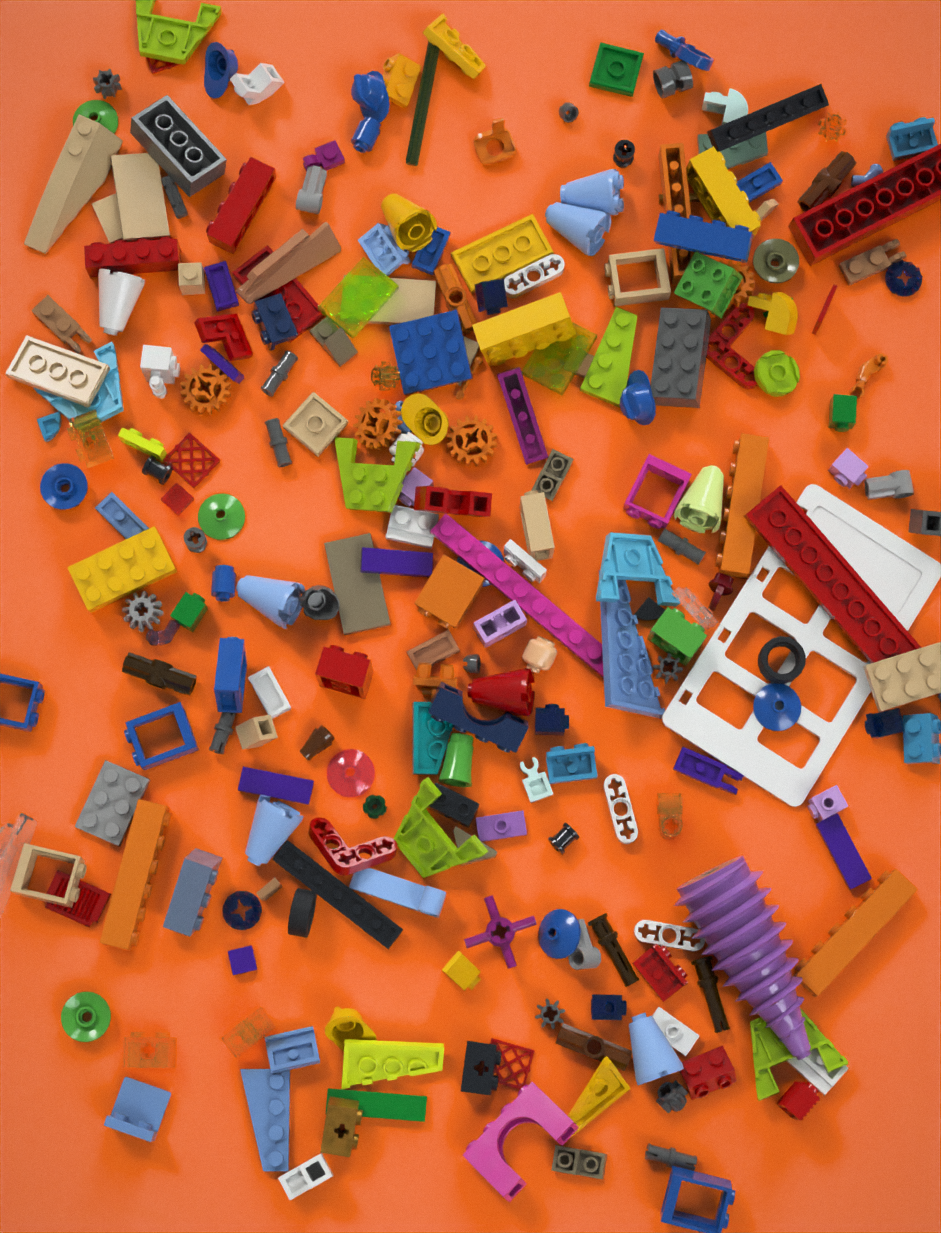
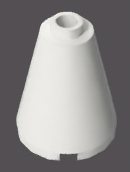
(117, 299)

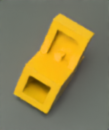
(782, 311)

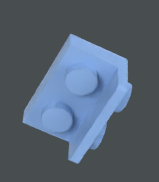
(383, 250)

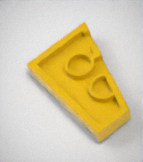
(448, 41)

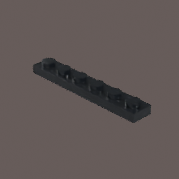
(768, 118)
(337, 894)

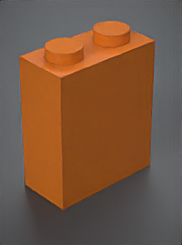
(449, 592)

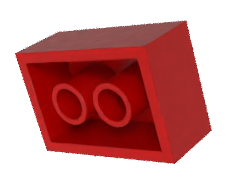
(344, 671)

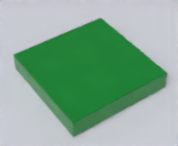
(616, 69)

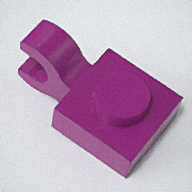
(326, 155)

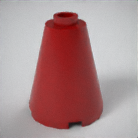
(505, 691)

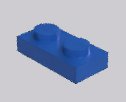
(760, 182)
(429, 257)

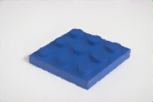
(430, 352)

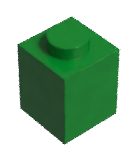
(842, 412)
(189, 611)

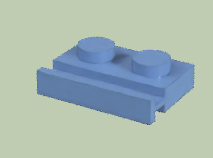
(292, 1050)

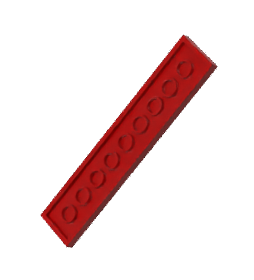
(829, 577)

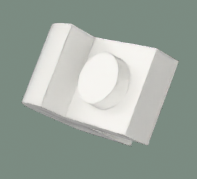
(258, 84)
(305, 1176)

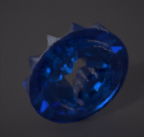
(897, 285)
(251, 916)

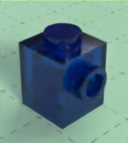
(491, 296)
(551, 720)
(607, 1007)

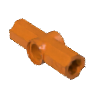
(451, 286)

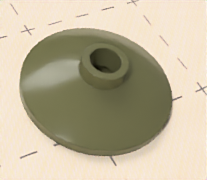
(778, 251)

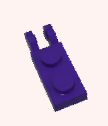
(705, 770)

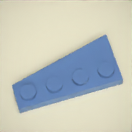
(270, 1114)

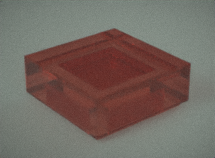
(177, 499)

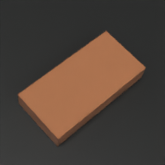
(434, 650)

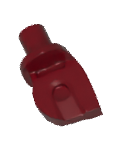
(720, 586)

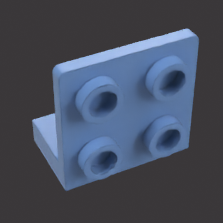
(138, 1109)

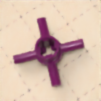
(495, 921)

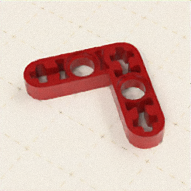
(724, 345)
(344, 854)

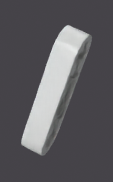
(551, 274)
(630, 824)
(652, 926)

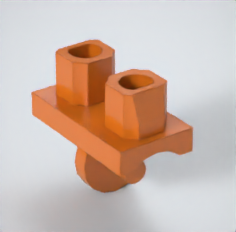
(423, 677)

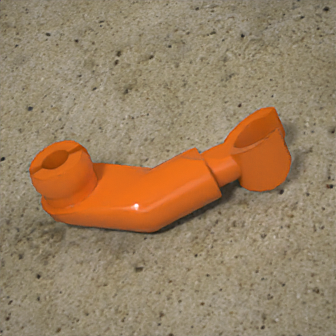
(866, 369)

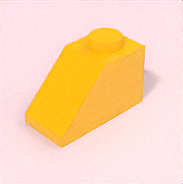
(462, 971)

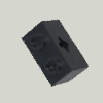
(455, 806)
(474, 1055)

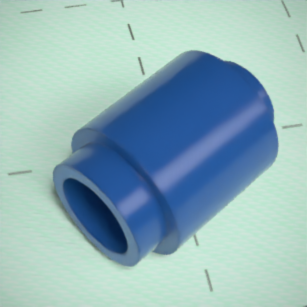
(366, 135)
(223, 583)

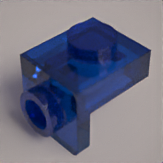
(884, 723)

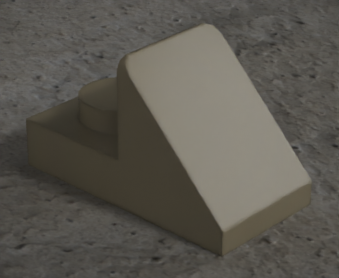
(334, 341)

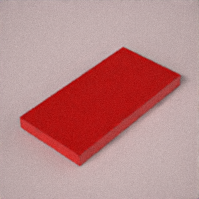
(298, 301)

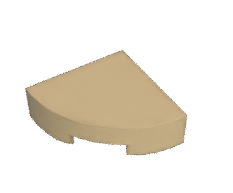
(766, 208)

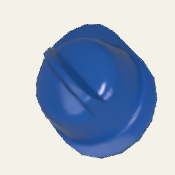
(219, 68)
(371, 95)
(637, 399)

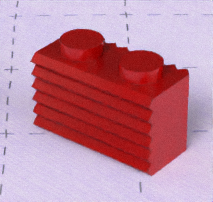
(799, 1099)

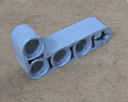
(399, 891)

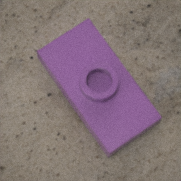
(501, 826)

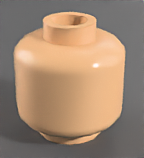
(539, 654)

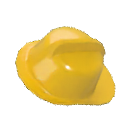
(425, 419)
(347, 1024)

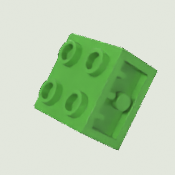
(708, 284)

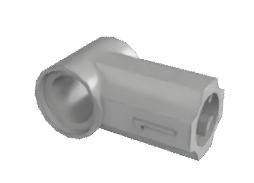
(310, 196)
(895, 484)
(585, 955)

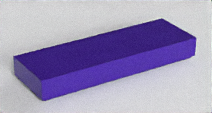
(396, 562)
(276, 785)
(843, 851)

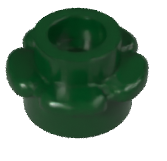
(368, 806)

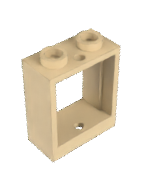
(641, 296)
(536, 525)
(26, 867)

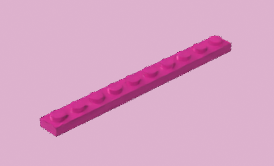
(518, 589)

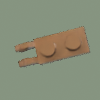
(870, 262)
(60, 322)

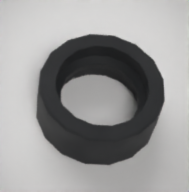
(795, 648)
(302, 912)

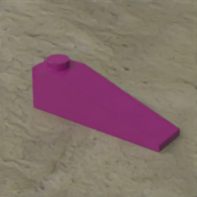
(522, 415)

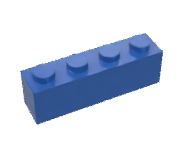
(703, 237)

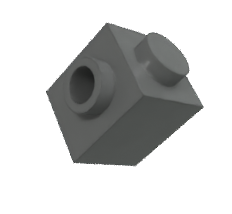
(925, 522)

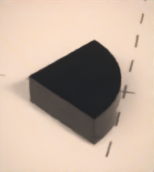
(649, 611)

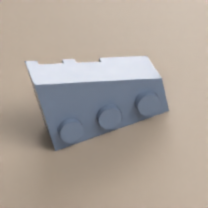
(192, 892)

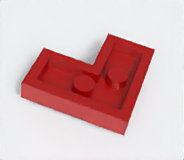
(229, 331)

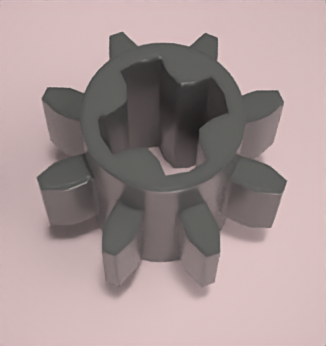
(107, 77)
(667, 675)
(553, 1008)
(672, 1096)

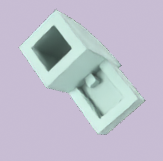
(731, 106)

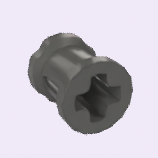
(188, 535)

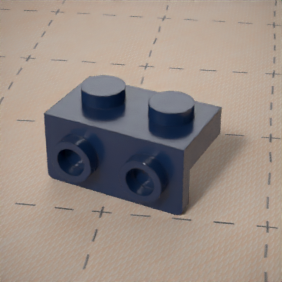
(273, 321)

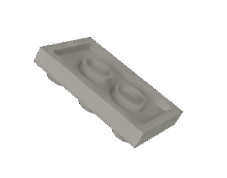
(112, 803)

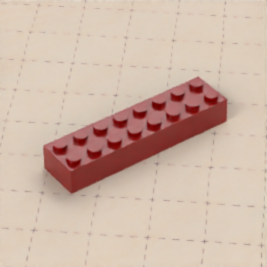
(869, 207)

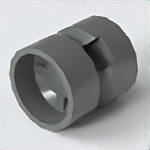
(671, 79)

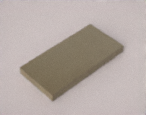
(359, 594)

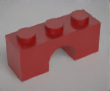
(452, 501)

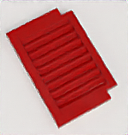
(88, 906)

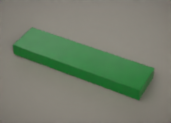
(385, 1104)

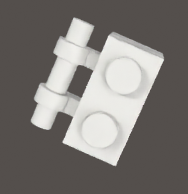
(159, 367)

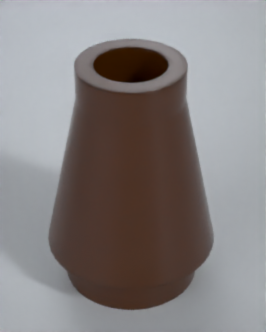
(317, 742)

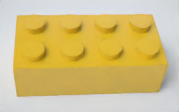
(719, 191)
(524, 329)
(122, 569)

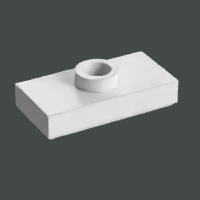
(677, 1033)

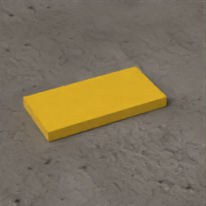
(502, 252)

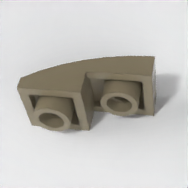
(553, 474)
(579, 1162)

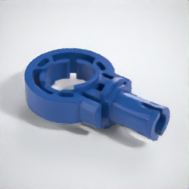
(684, 51)

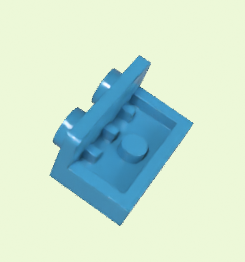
(911, 138)
(921, 738)
(571, 764)

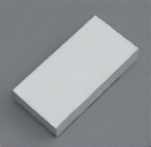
(269, 692)

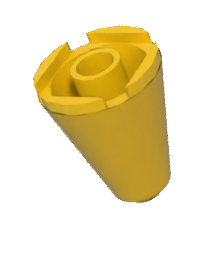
(408, 222)

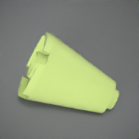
(702, 503)

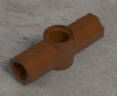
(827, 181)
(577, 1041)

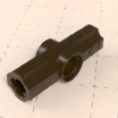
(159, 673)

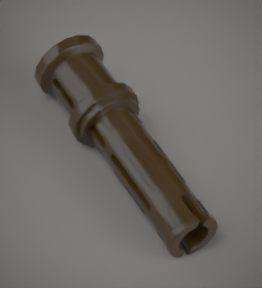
(608, 938)
(708, 980)

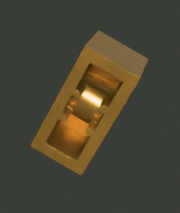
(341, 1141)

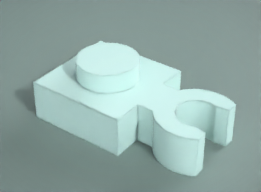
(536, 784)

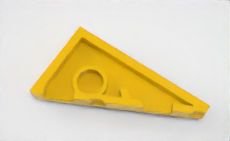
(600, 1093)

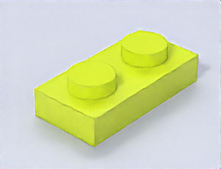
(134, 439)

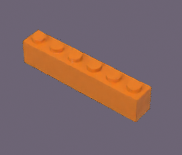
(676, 199)
(742, 496)
(135, 875)
(855, 932)

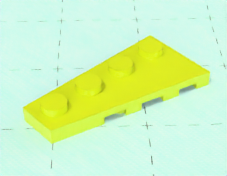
(379, 1060)

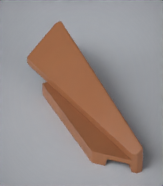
(290, 261)

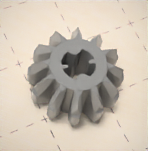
(144, 601)

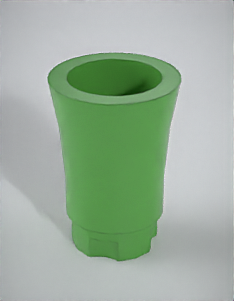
(458, 761)

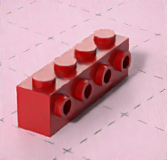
(241, 205)
(133, 257)

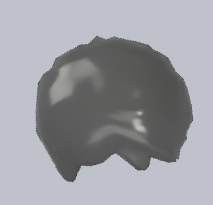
(319, 603)

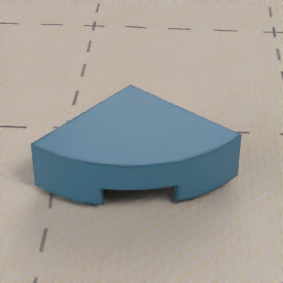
(50, 425)

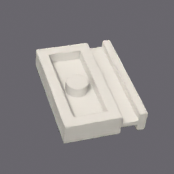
(411, 526)
(517, 556)
(814, 1072)

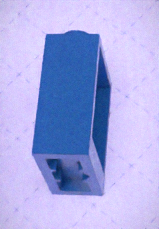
(230, 675)
(36, 697)
(185, 729)
(690, 1221)

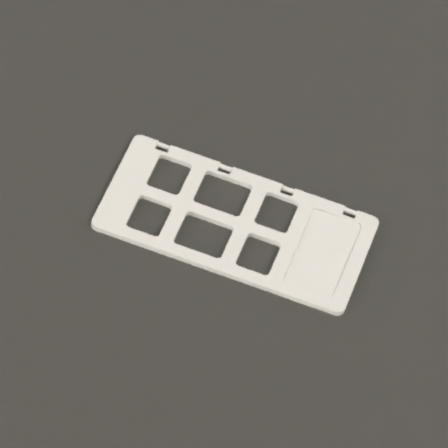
(893, 571)

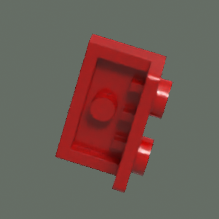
(660, 972)
(708, 1073)

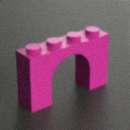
(487, 1151)

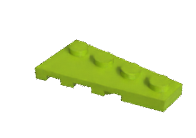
(611, 363)

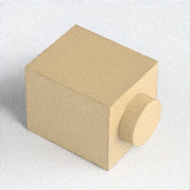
(191, 278)
(256, 732)

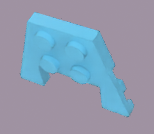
(108, 399)
(633, 559)

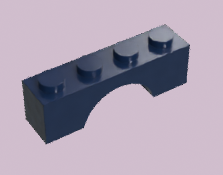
(504, 731)

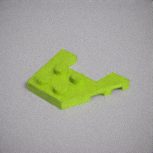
(169, 37)
(372, 485)
(426, 842)
(770, 1051)

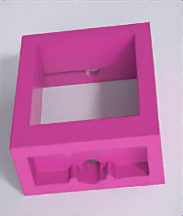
(666, 471)

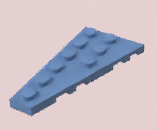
(626, 660)

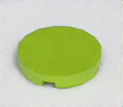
(776, 373)

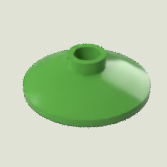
(106, 113)
(224, 527)
(73, 1014)

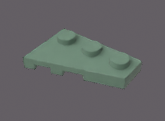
(739, 153)

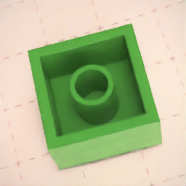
(677, 635)

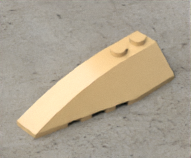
(75, 178)

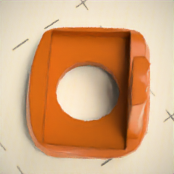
(499, 133)

